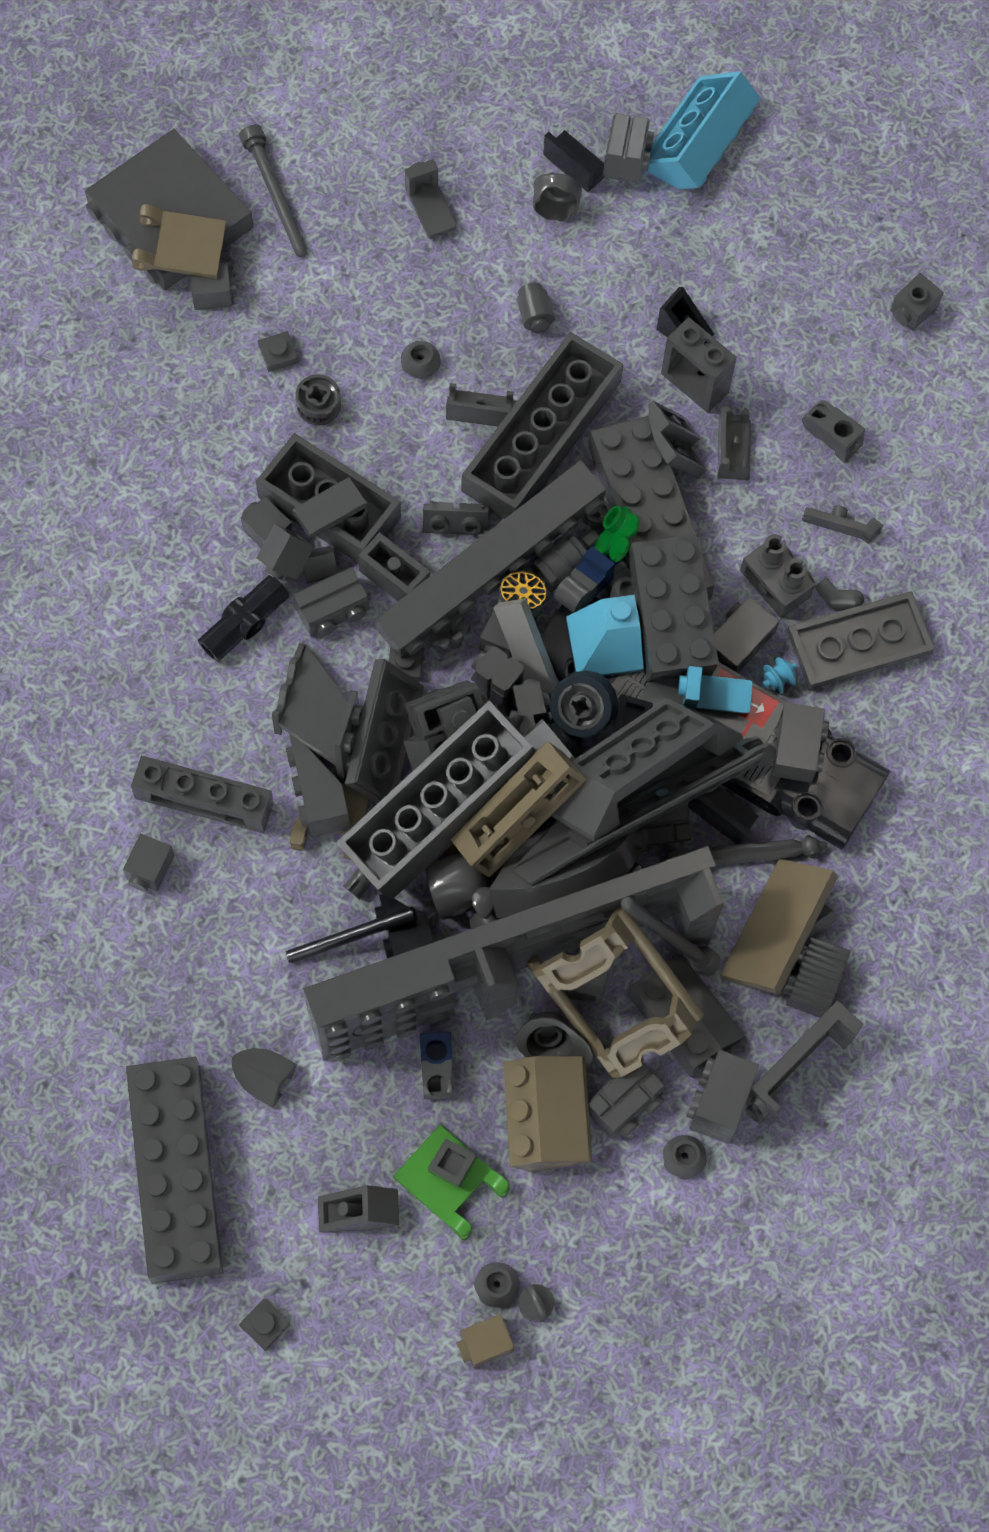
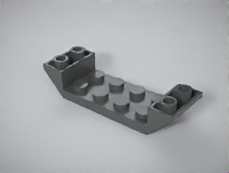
(635, 757)

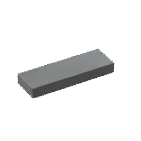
(525, 642)

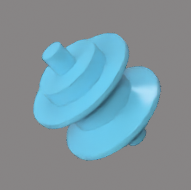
(779, 675)

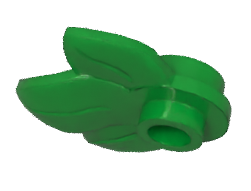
(619, 527)

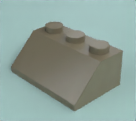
(547, 1112)

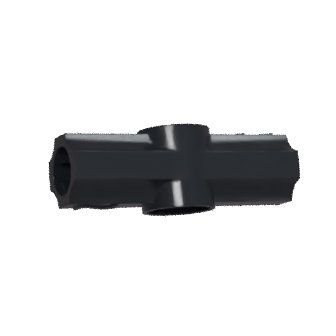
(243, 618)

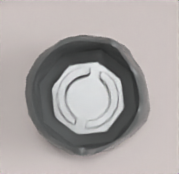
(556, 196)

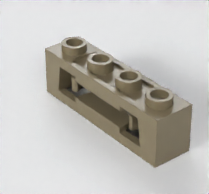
(518, 809)

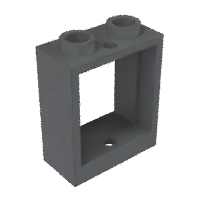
(688, 358)

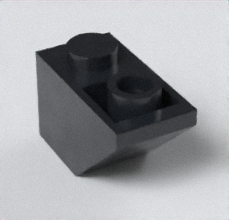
(405, 936)

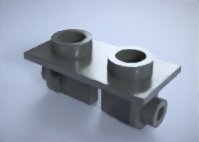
(443, 519)

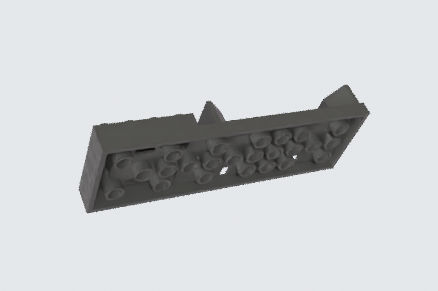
(419, 984)

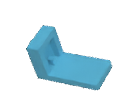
(715, 692)

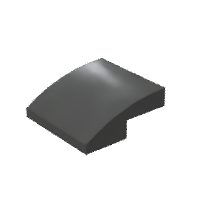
(674, 439)

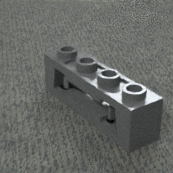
(202, 794)

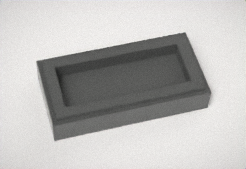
(329, 508)

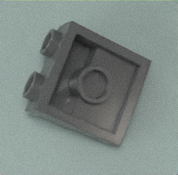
(531, 702)

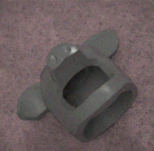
(458, 887)

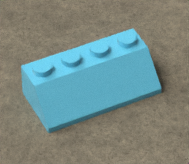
(701, 129)

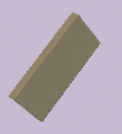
(779, 926)

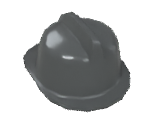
(551, 1036)

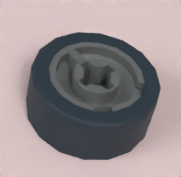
(599, 697)

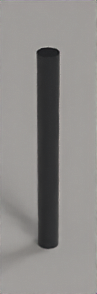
(351, 934)

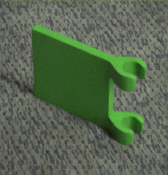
(440, 1196)

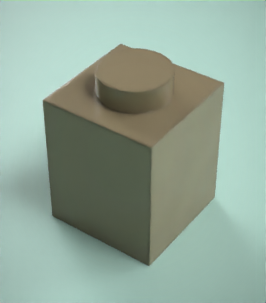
(485, 1341)

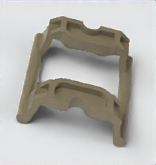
(595, 958)

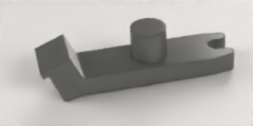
(838, 522)

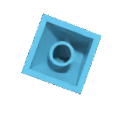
(607, 637)

